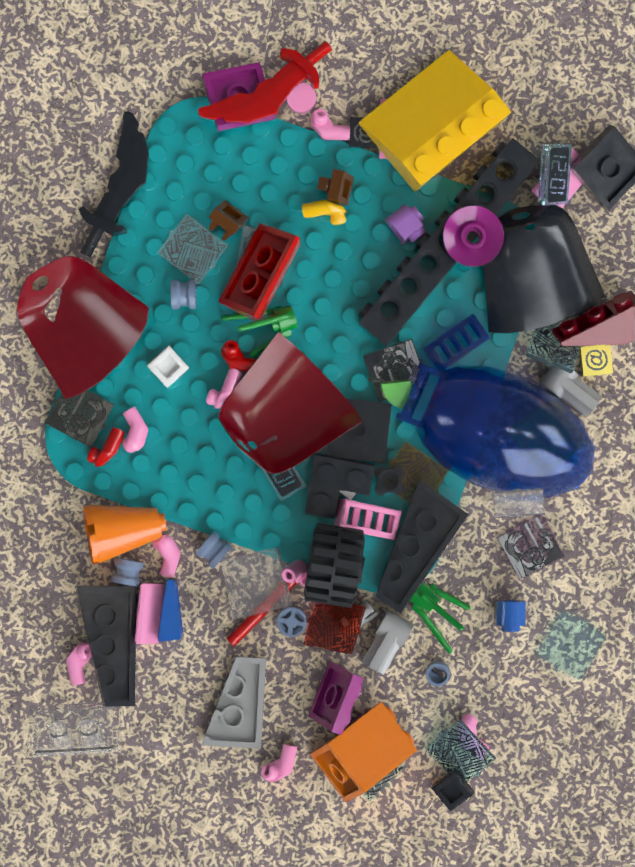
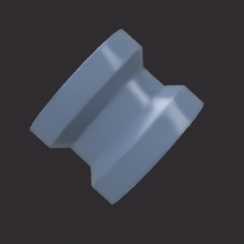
(183, 294)
(213, 550)
(127, 572)
(291, 626)

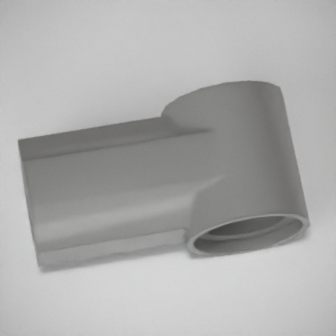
(571, 389)
(390, 635)

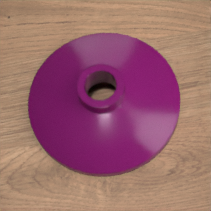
(476, 220)

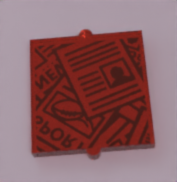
(334, 627)

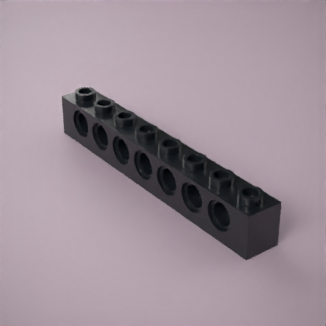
(383, 329)

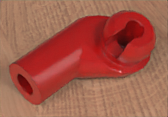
(234, 357)
(109, 449)

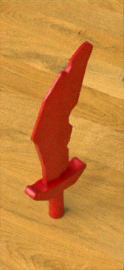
(271, 92)

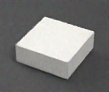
(168, 366)

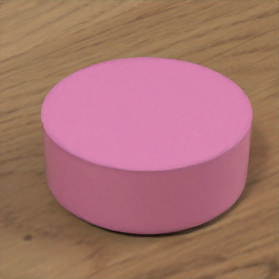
(302, 99)

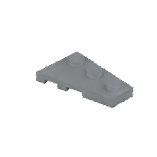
(240, 707)

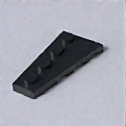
(420, 542)
(111, 631)

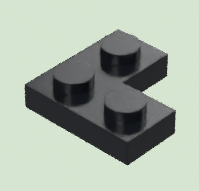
(335, 474)

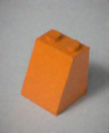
(364, 752)

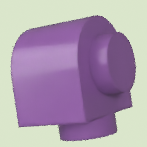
(406, 224)

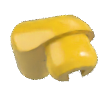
(325, 207)

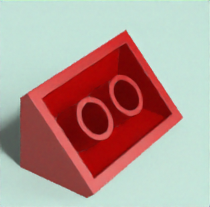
(260, 271)

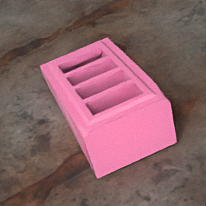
(343, 511)

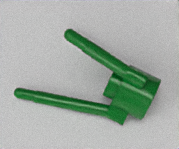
(279, 318)
(426, 599)

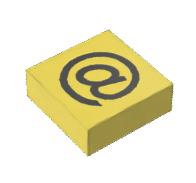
(596, 360)

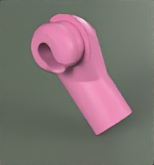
(326, 128)
(218, 398)
(170, 553)
(295, 572)
(76, 661)
(281, 767)

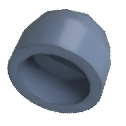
(435, 677)

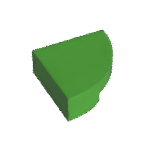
(396, 391)

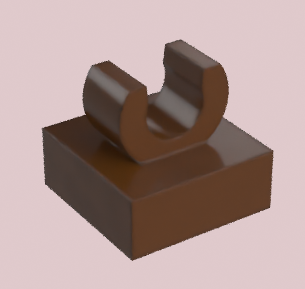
(337, 187)
(228, 218)

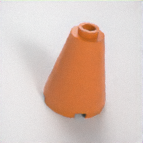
(120, 529)

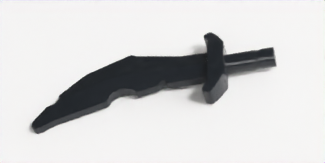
(122, 185)

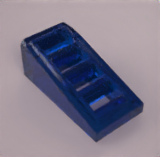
(478, 330)

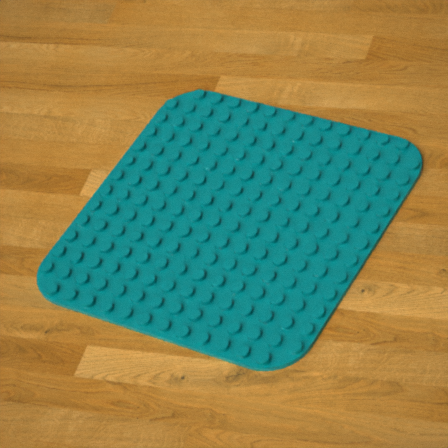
(267, 173)

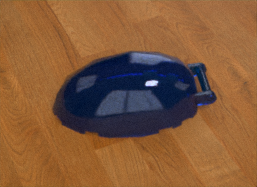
(500, 430)

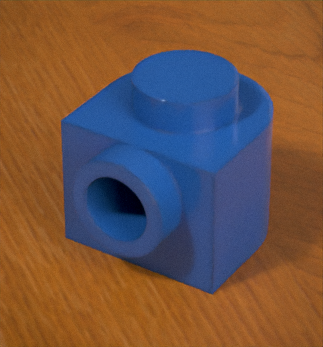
(510, 614)

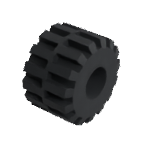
(335, 565)

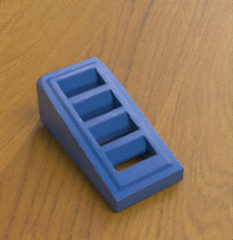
(170, 620)

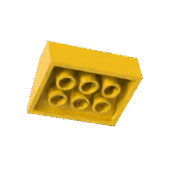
(434, 119)

